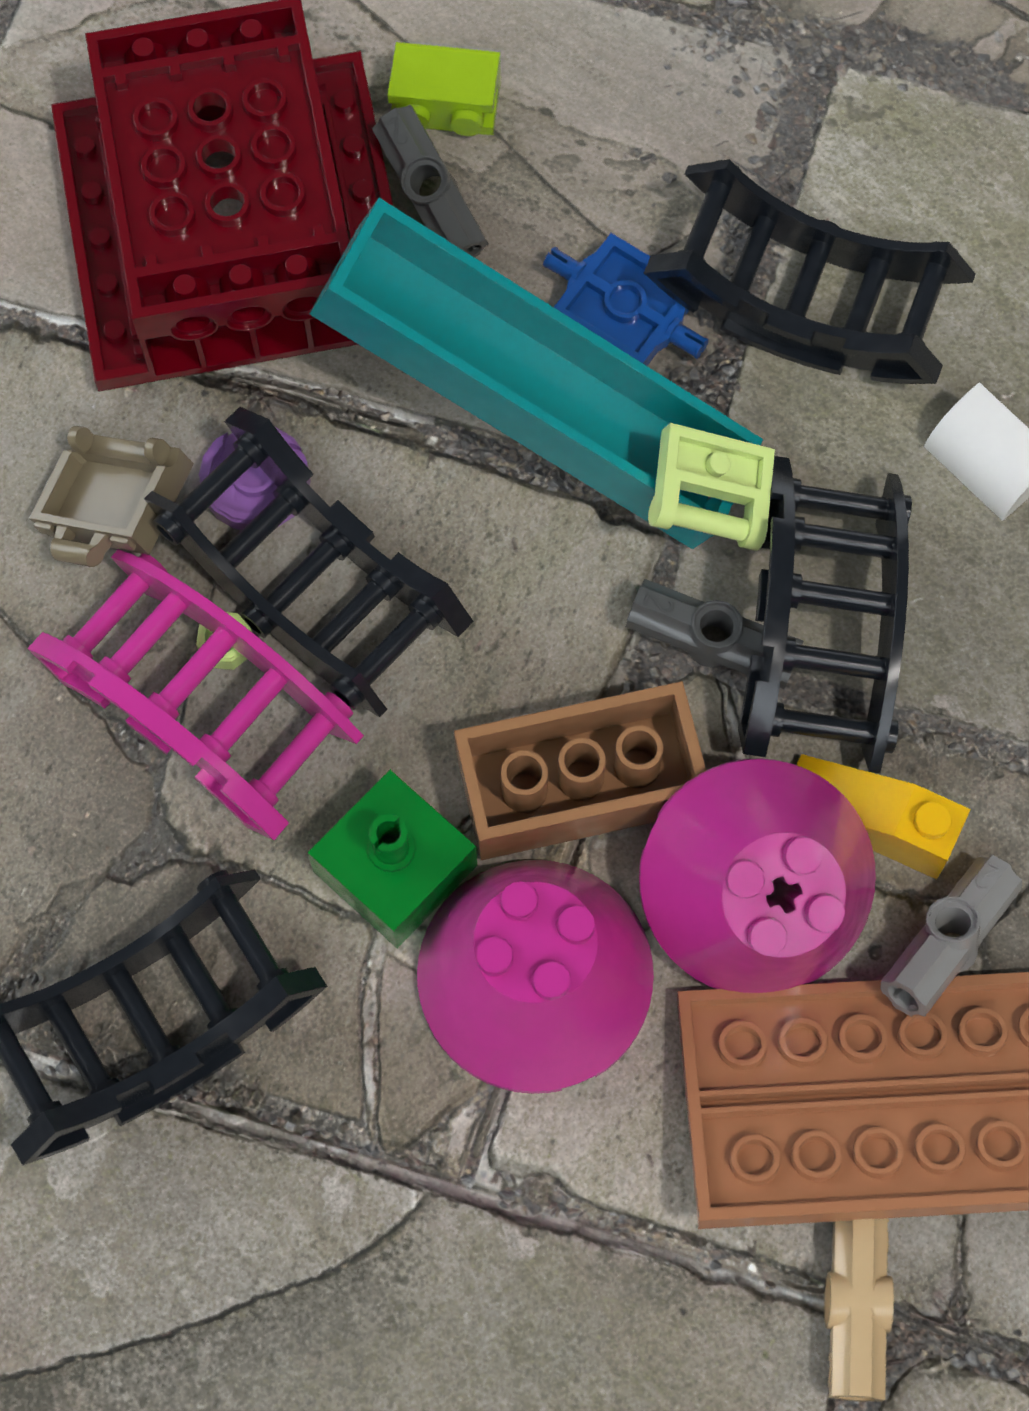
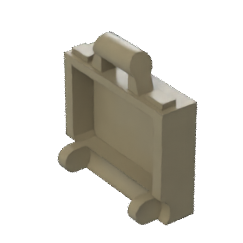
(100, 493)

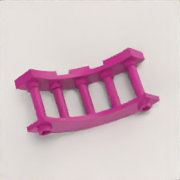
(157, 715)

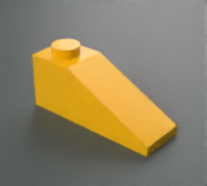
(898, 815)

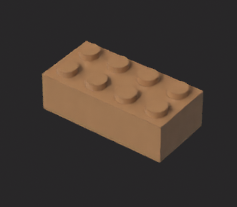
(577, 769)

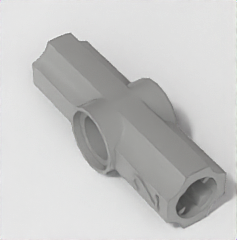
(936, 959)

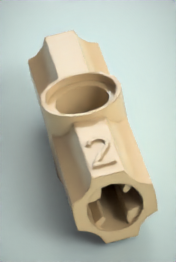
(858, 1309)

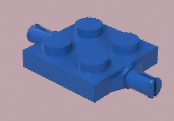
(621, 303)

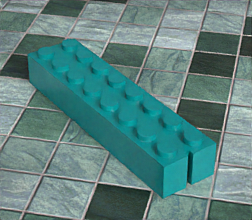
(513, 361)

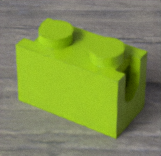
(447, 86)

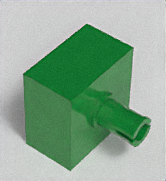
(393, 858)

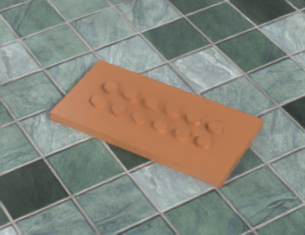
(852, 1109)

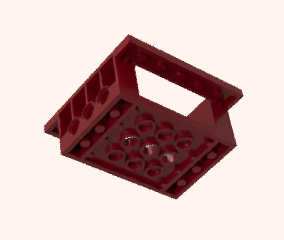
(157, 269)

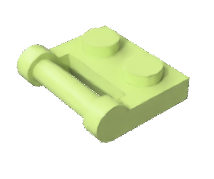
(716, 469)

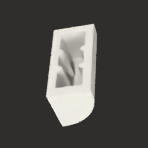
(985, 450)

